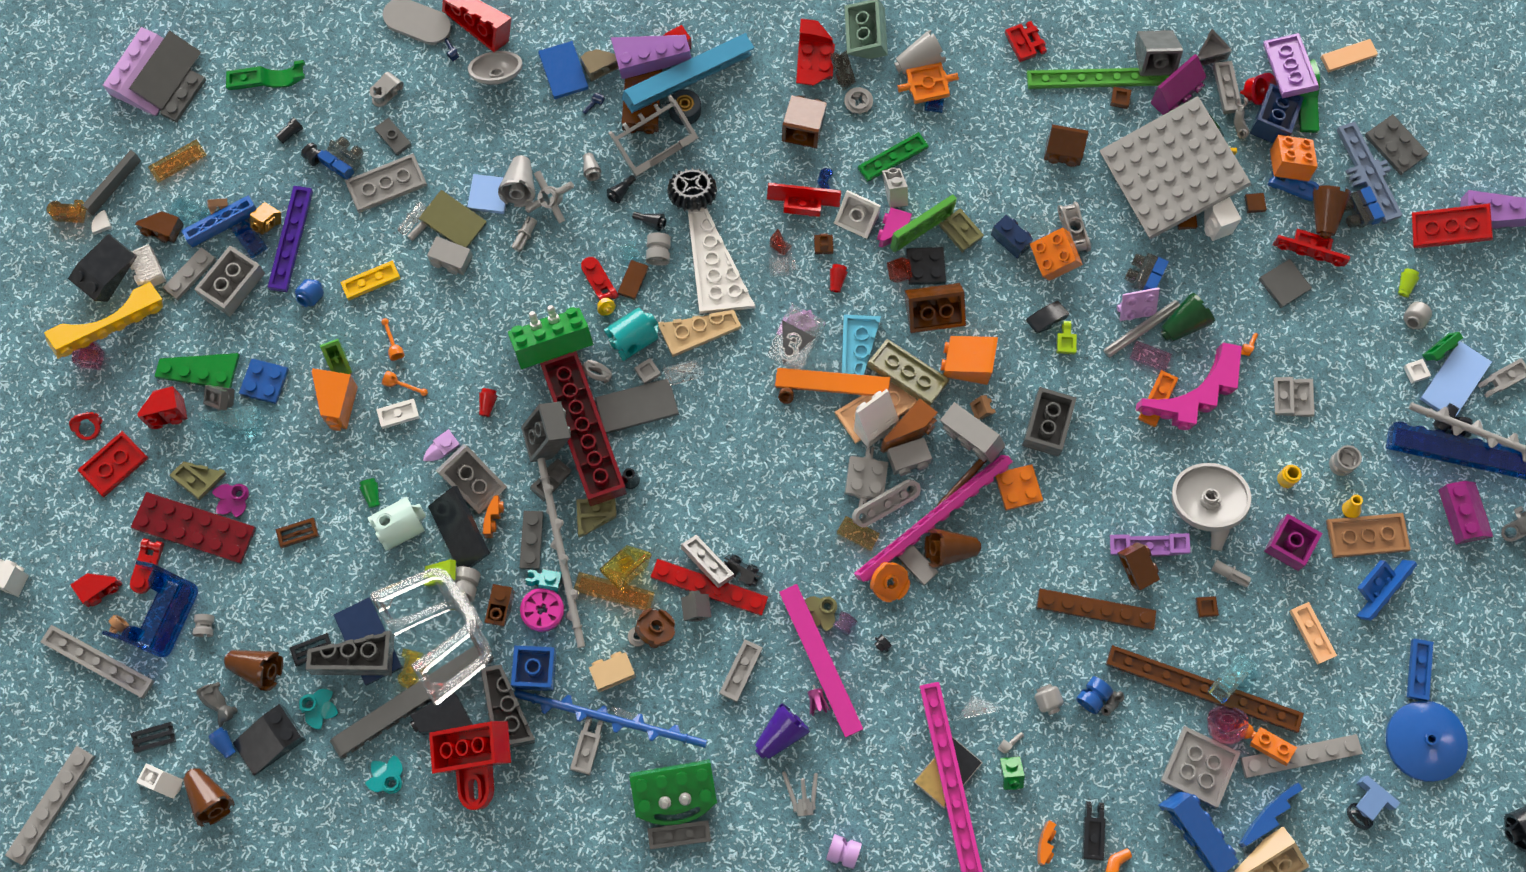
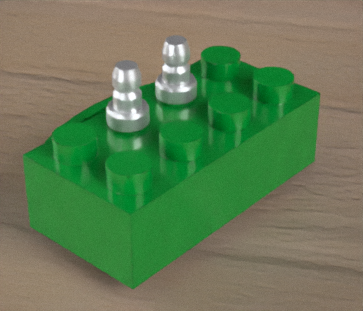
(549, 336)
(673, 791)

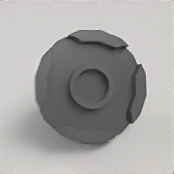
(1519, 524)

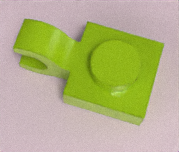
(1066, 341)

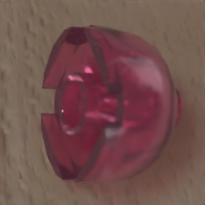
(1227, 725)

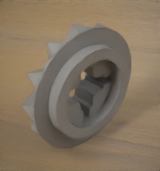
(854, 94)

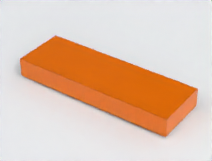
(1161, 390)

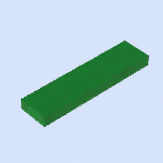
(893, 156)

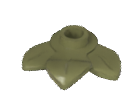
(819, 614)

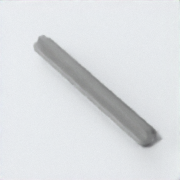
(1141, 329)

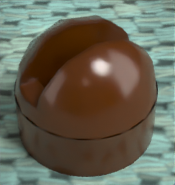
(786, 395)

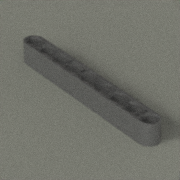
(398, 707)

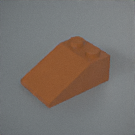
(912, 426)

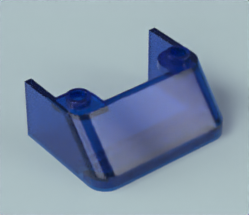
(166, 615)

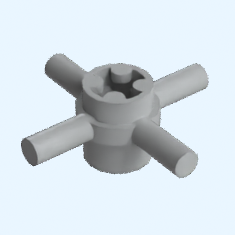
(553, 202)

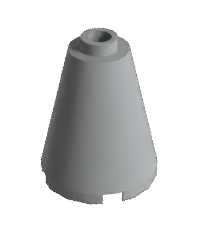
(922, 52)
(518, 183)

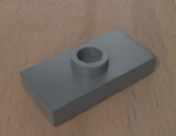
(392, 136)

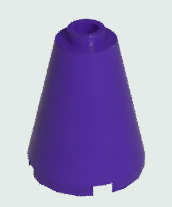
(780, 732)

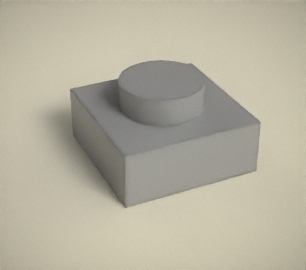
(647, 371)

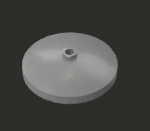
(1211, 497)

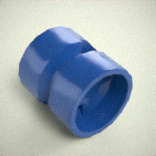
(1094, 695)

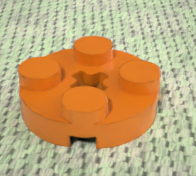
(883, 574)

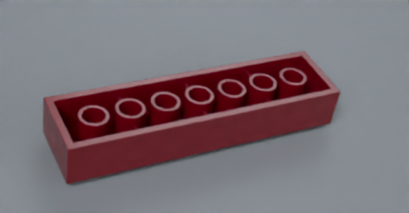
(588, 437)

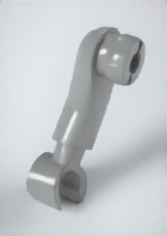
(1239, 122)

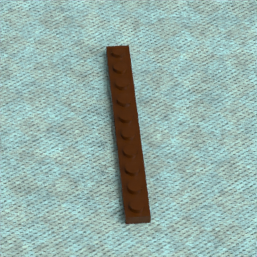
(1199, 686)

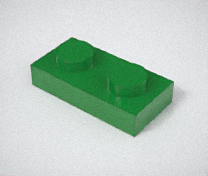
(1447, 343)

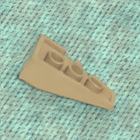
(1275, 854)

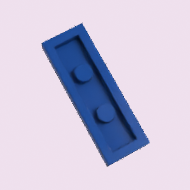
(1420, 669)

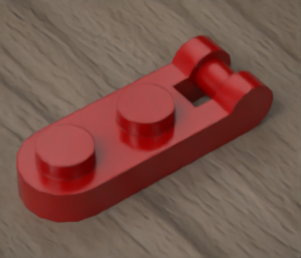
(598, 279)
(140, 575)

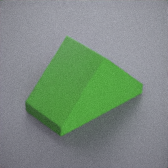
(336, 357)

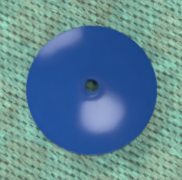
(1409, 743)

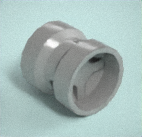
(203, 625)

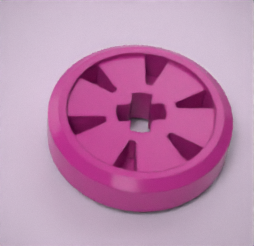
(545, 621)

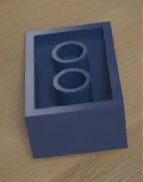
(1276, 115)

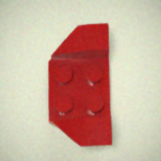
(814, 53)

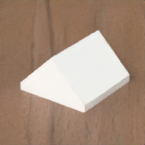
(857, 214)

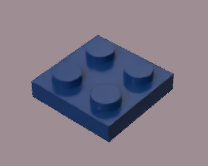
(263, 381)

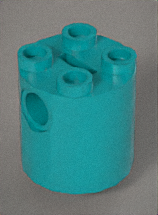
(632, 333)

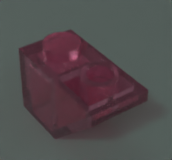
(89, 357)

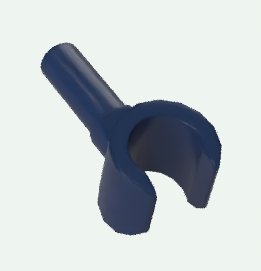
(452, 54)
(596, 99)

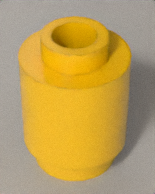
(1289, 476)

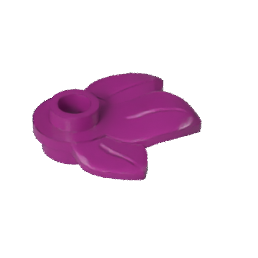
(229, 501)

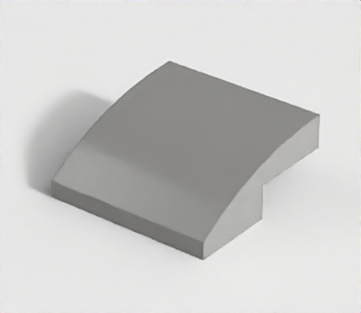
(1293, 397)

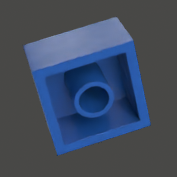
(533, 668)

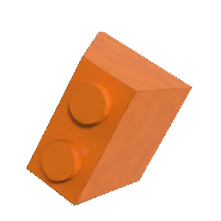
(969, 358)
(335, 397)

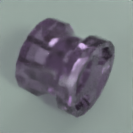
(845, 623)

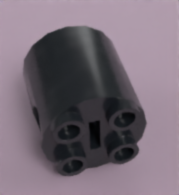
(1516, 827)

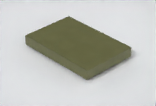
(452, 219)

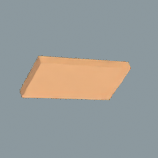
(846, 415)

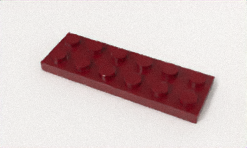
(193, 527)

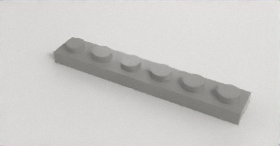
(97, 661)
(1303, 756)
(50, 806)

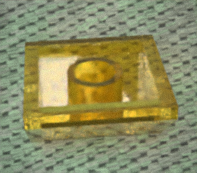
(625, 566)

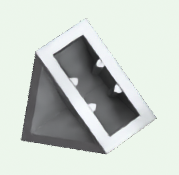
(1213, 49)

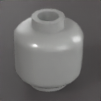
(1417, 315)
(1049, 699)

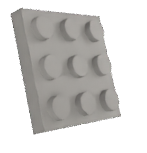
(1200, 767)

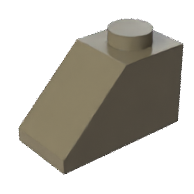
(598, 63)

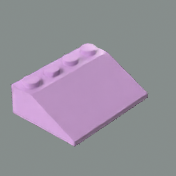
(130, 66)

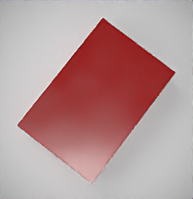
(112, 464)

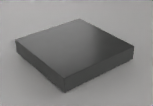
(1285, 283)

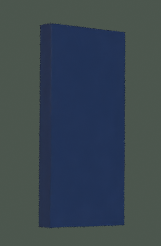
(362, 621)

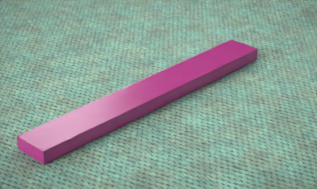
(821, 660)

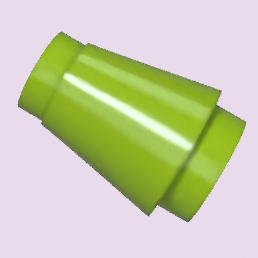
(1407, 282)

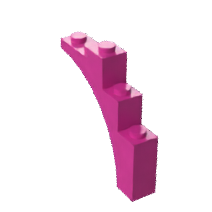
(1184, 409)

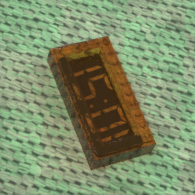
(861, 536)

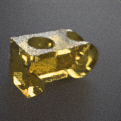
(408, 676)

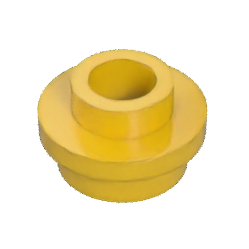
(605, 306)

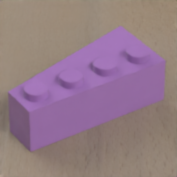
(1505, 209)

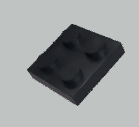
(926, 265)

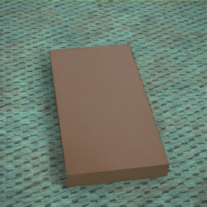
(1368, 535)

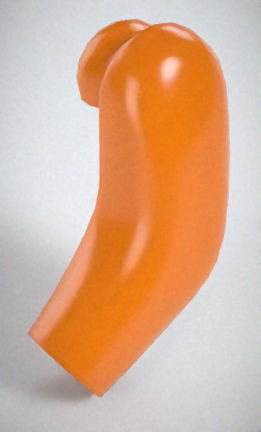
(1117, 860)

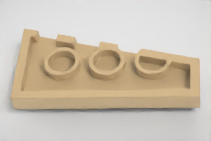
(696, 331)

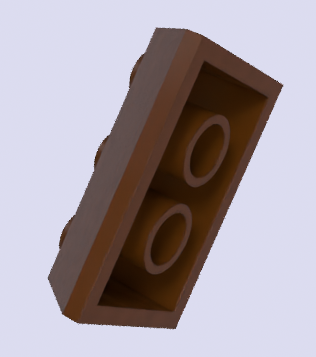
(935, 307)

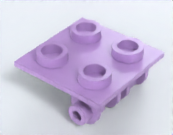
(1138, 304)

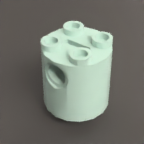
(397, 523)

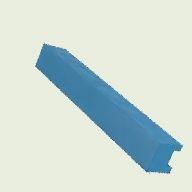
(687, 73)

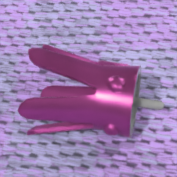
(817, 700)

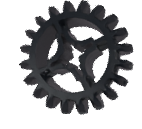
(692, 193)

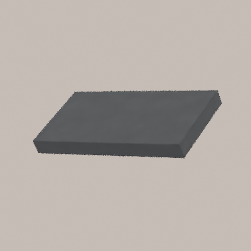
(165, 70)
(636, 406)

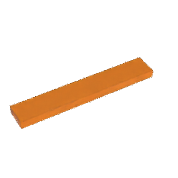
(831, 382)

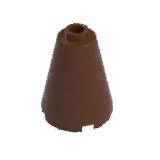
(1329, 209)
(949, 547)
(255, 667)
(206, 797)

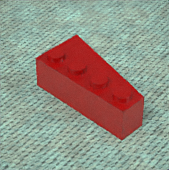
(480, 20)

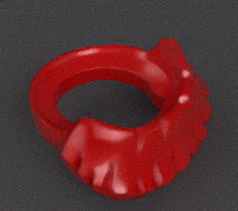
(75, 423)

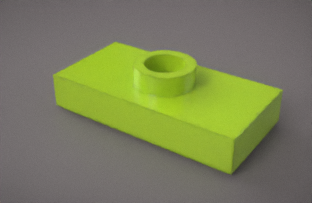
(448, 565)

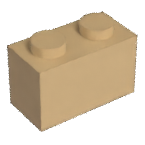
(612, 671)

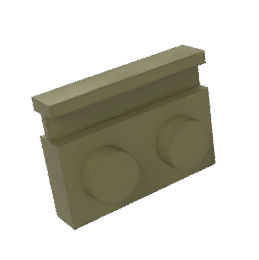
(961, 230)

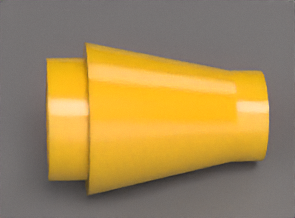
(1352, 507)

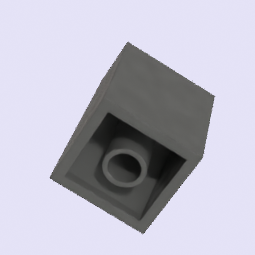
(1157, 52)

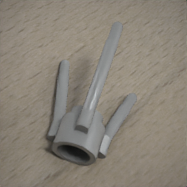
(804, 805)

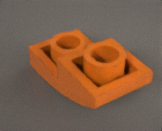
(494, 511)
(1045, 849)

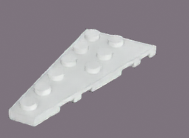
(715, 273)

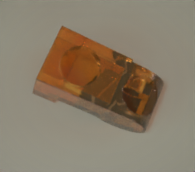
(67, 212)

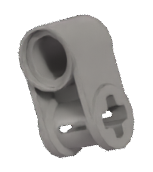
(385, 89)

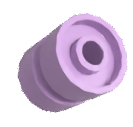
(843, 851)

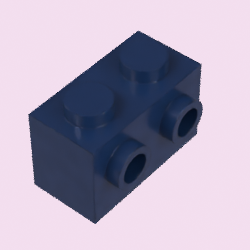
(1012, 236)

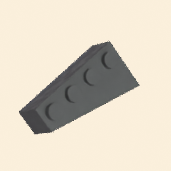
(354, 657)
(503, 705)

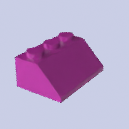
(1179, 86)
(1465, 512)

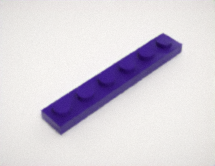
(290, 239)

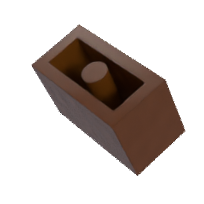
(1139, 566)

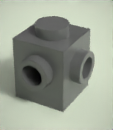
(696, 606)

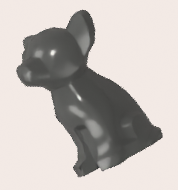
(213, 699)

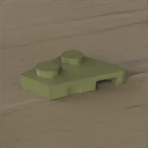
(196, 478)
(595, 516)

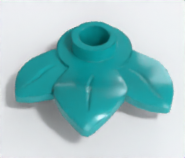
(321, 708)
(383, 774)

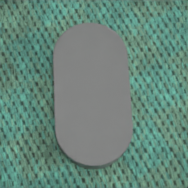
(417, 21)

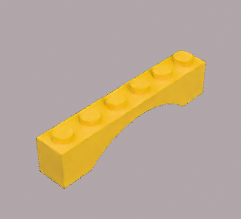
(68, 338)

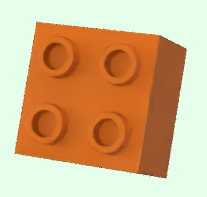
(1293, 158)
(1056, 254)

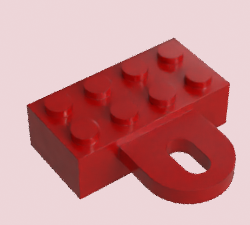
(471, 754)

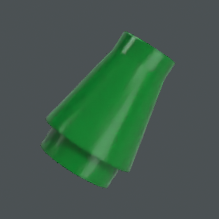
(370, 491)

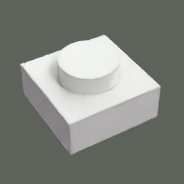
(1417, 371)

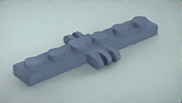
(1368, 171)

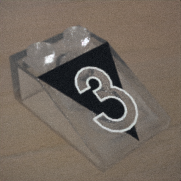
(796, 338)

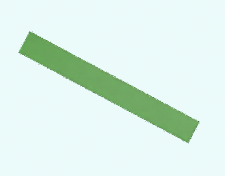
(1090, 78)

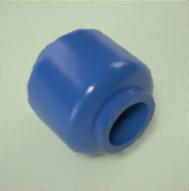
(309, 292)

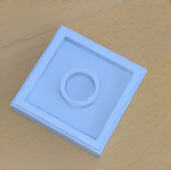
(485, 195)

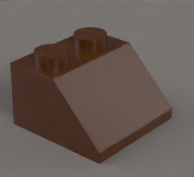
(1065, 145)

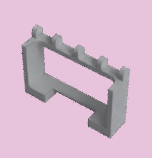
(666, 153)

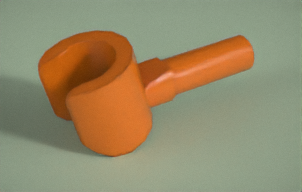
(1248, 349)

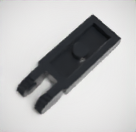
(1093, 833)

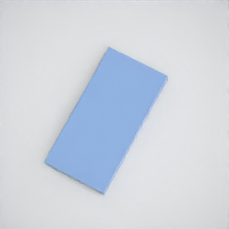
(1456, 378)

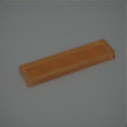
(606, 590)

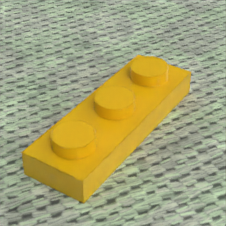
(370, 280)

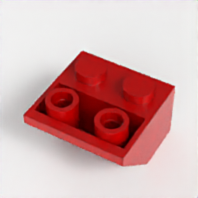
(162, 408)

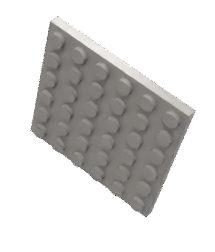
(1174, 167)

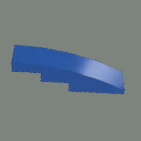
(1266, 819)

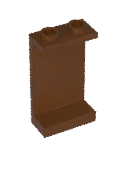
(632, 118)

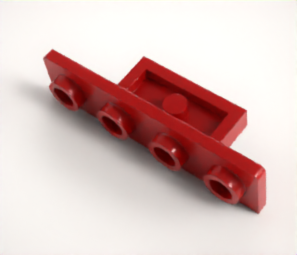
(803, 199)
(1311, 245)

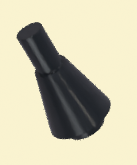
(617, 192)
(656, 221)

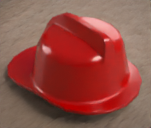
(1256, 87)

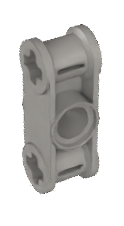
(1071, 216)

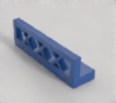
(219, 221)

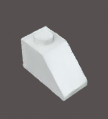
(160, 781)

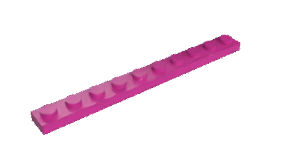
(938, 514)
(950, 778)

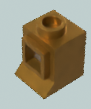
(264, 218)

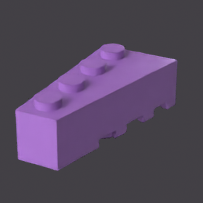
(649, 53)

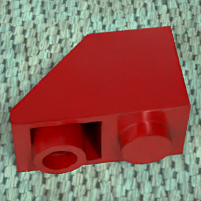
(94, 587)

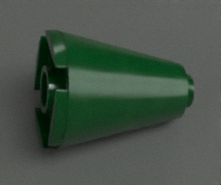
(1187, 319)

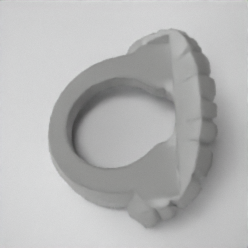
(598, 367)

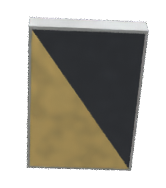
(929, 778)

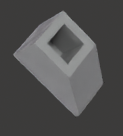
(895, 187)

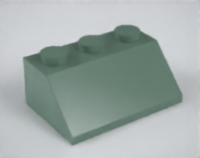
(866, 29)

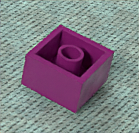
(1293, 542)

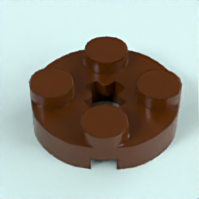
(651, 636)

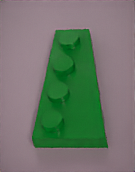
(199, 370)

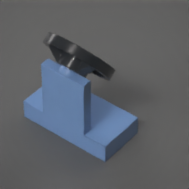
(1371, 803)

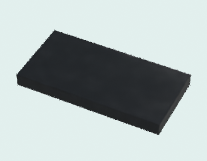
(458, 528)

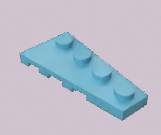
(857, 342)

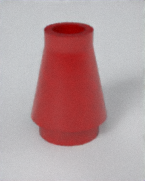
(837, 277)
(487, 399)

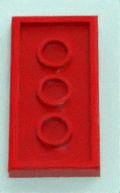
(1452, 226)

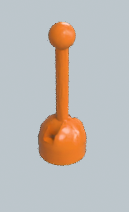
(394, 349)
(390, 380)

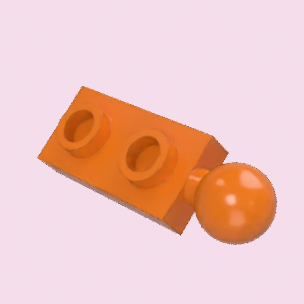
(1270, 745)

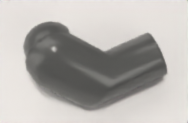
(1112, 703)

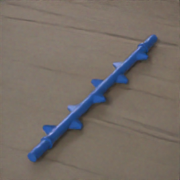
(617, 722)

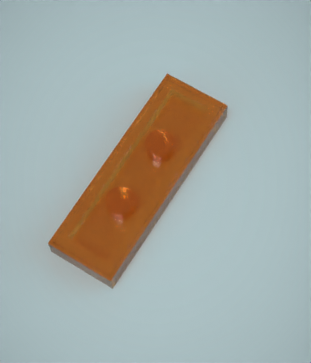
(177, 161)

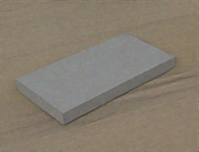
(386, 183)

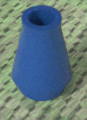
(222, 742)

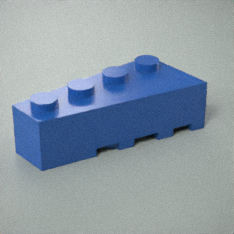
(1200, 831)

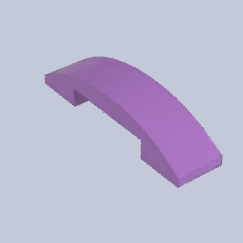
(1159, 545)

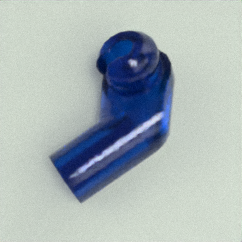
(823, 178)

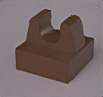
(823, 244)

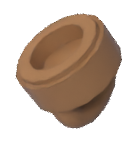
(118, 624)

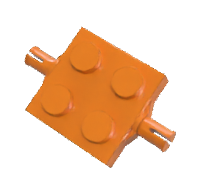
(927, 83)

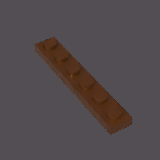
(1096, 609)

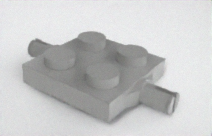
(866, 477)

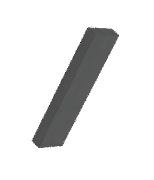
(111, 182)

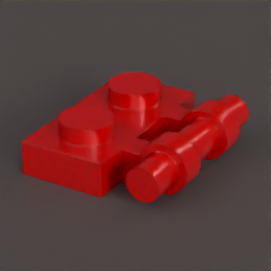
(1021, 43)

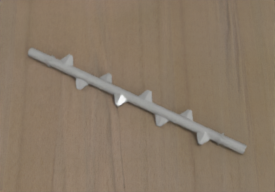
(1476, 428)
(557, 544)

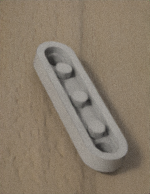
(886, 503)

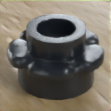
(882, 643)

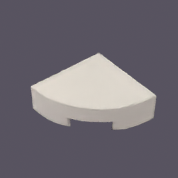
(100, 223)

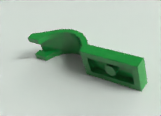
(264, 77)
(1309, 109)

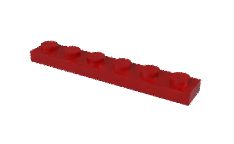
(695, 581)

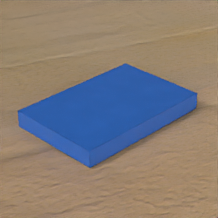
(563, 70)

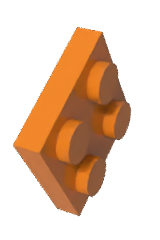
(1019, 487)

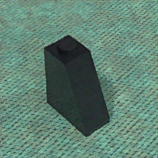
(440, 717)

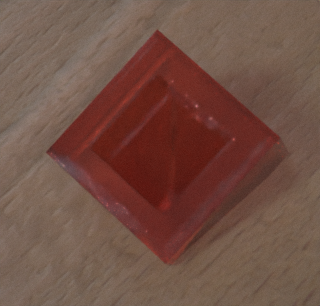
(778, 243)
(899, 269)

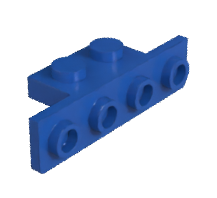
(1381, 585)

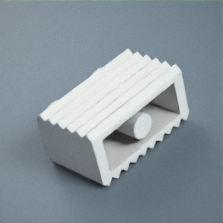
(147, 267)

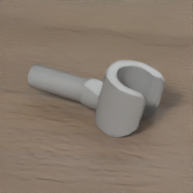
(1006, 746)

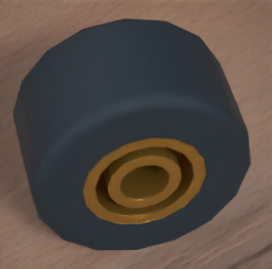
(691, 110)

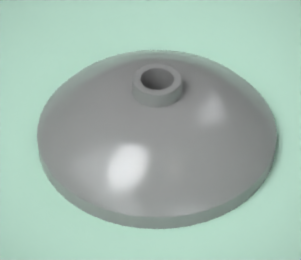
(495, 67)

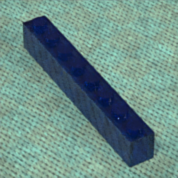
(1455, 449)

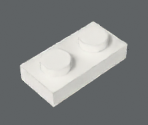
(398, 413)

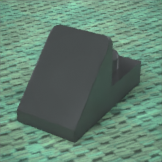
(218, 397)

